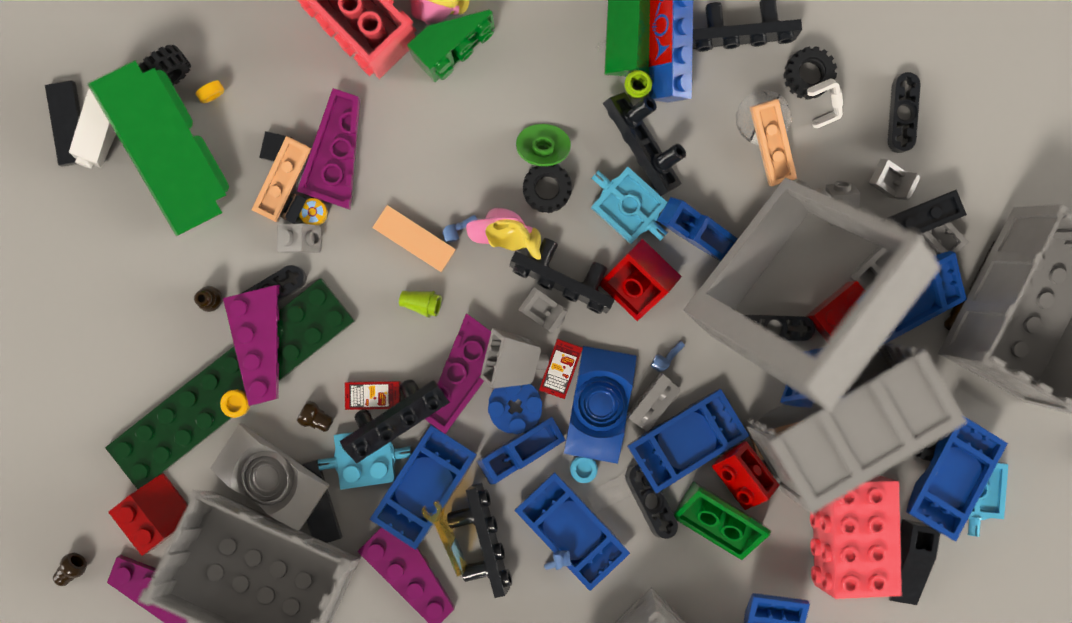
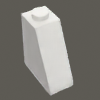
(92, 135)

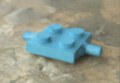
(629, 205)
(372, 470)
(991, 501)

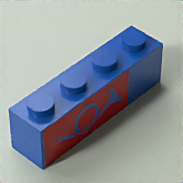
(671, 50)

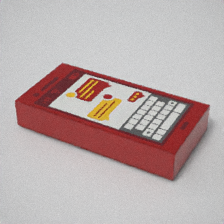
(560, 369)
(372, 395)

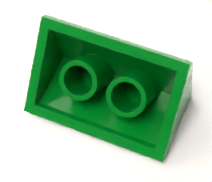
(627, 37)
(720, 521)

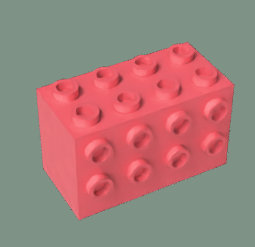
(365, 28)
(859, 542)

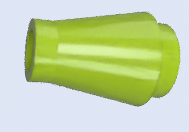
(640, 79)
(423, 302)

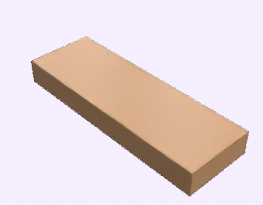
(773, 142)
(282, 179)
(414, 238)

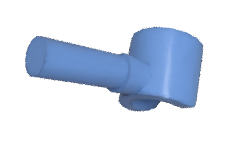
(450, 232)
(662, 363)
(561, 559)

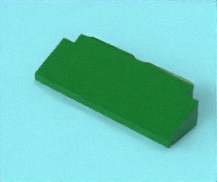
(158, 140)

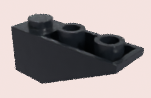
(918, 553)

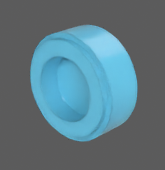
(583, 469)

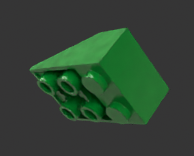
(447, 42)

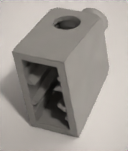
(511, 360)

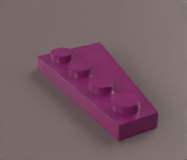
(332, 156)
(254, 332)
(462, 372)
(408, 574)
(131, 578)

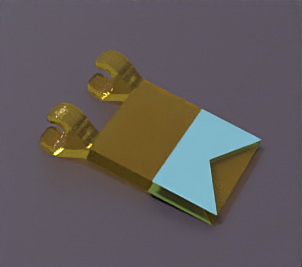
(447, 537)

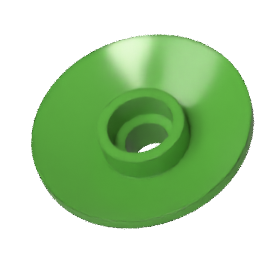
(543, 145)

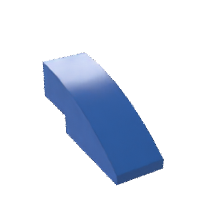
(696, 228)
(520, 451)

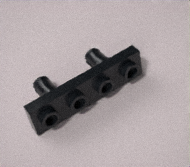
(755, 34)
(636, 134)
(572, 290)
(395, 421)
(486, 529)

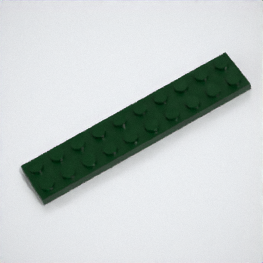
(195, 408)

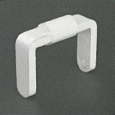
(836, 98)

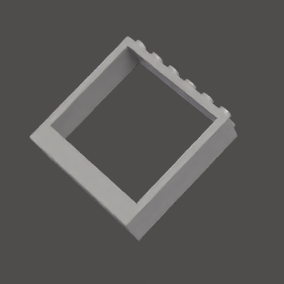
(864, 329)

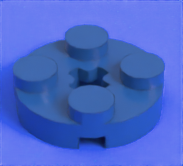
(517, 422)

